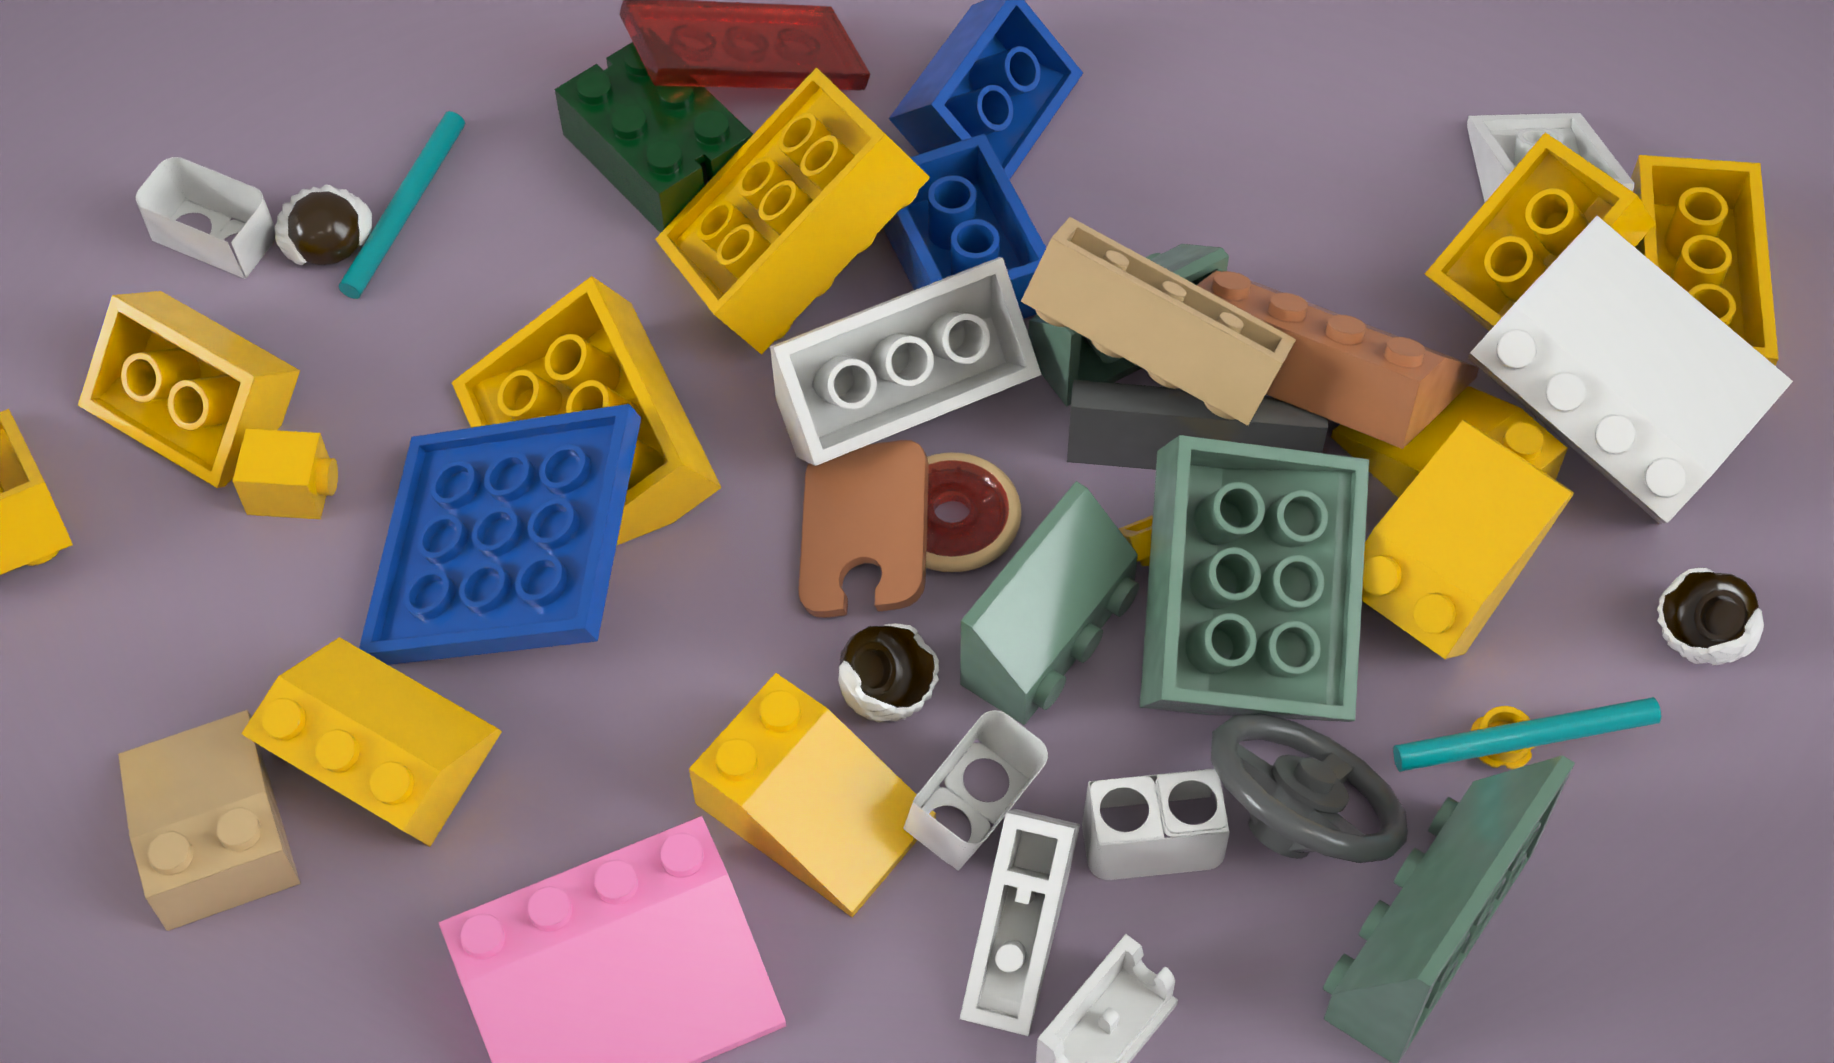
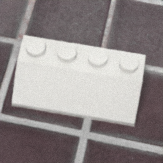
(902, 363)

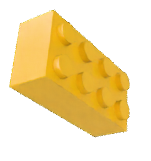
(1712, 239)

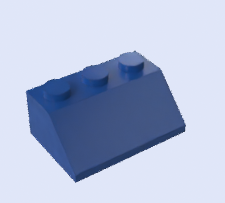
(992, 78)

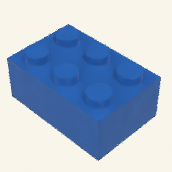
(965, 219)

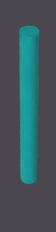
(401, 205)
(1526, 734)

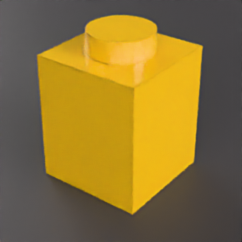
(284, 474)

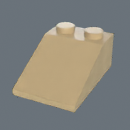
(204, 822)

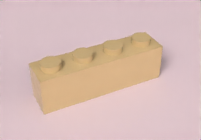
(1157, 321)

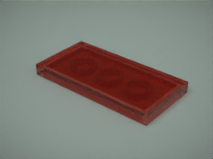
(741, 44)

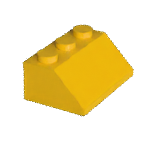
(1529, 226)
(183, 383)
(374, 736)

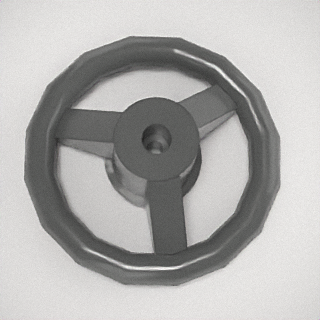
(1299, 797)

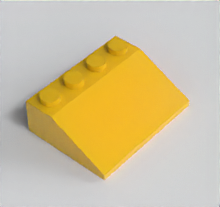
(790, 211)
(594, 356)

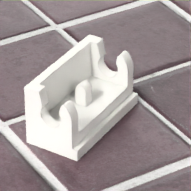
(1110, 1011)

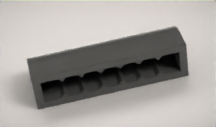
(1132, 422)

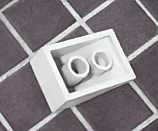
(1504, 140)

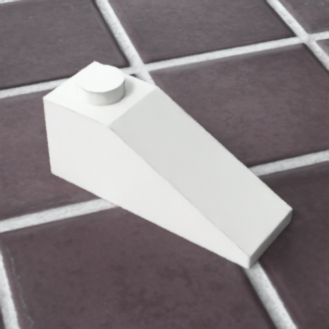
(1019, 920)

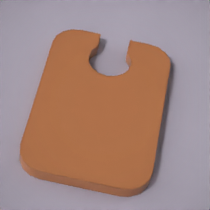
(860, 512)

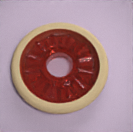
(992, 515)

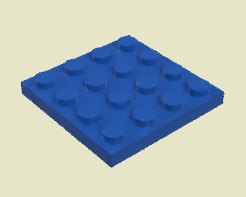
(503, 537)

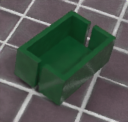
(646, 134)

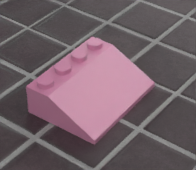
(617, 960)

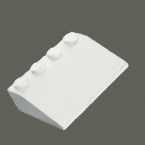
(1630, 370)

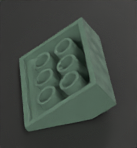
(1255, 581)
(1441, 906)

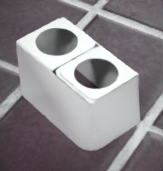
(186, 188)
(1001, 741)
(1145, 850)

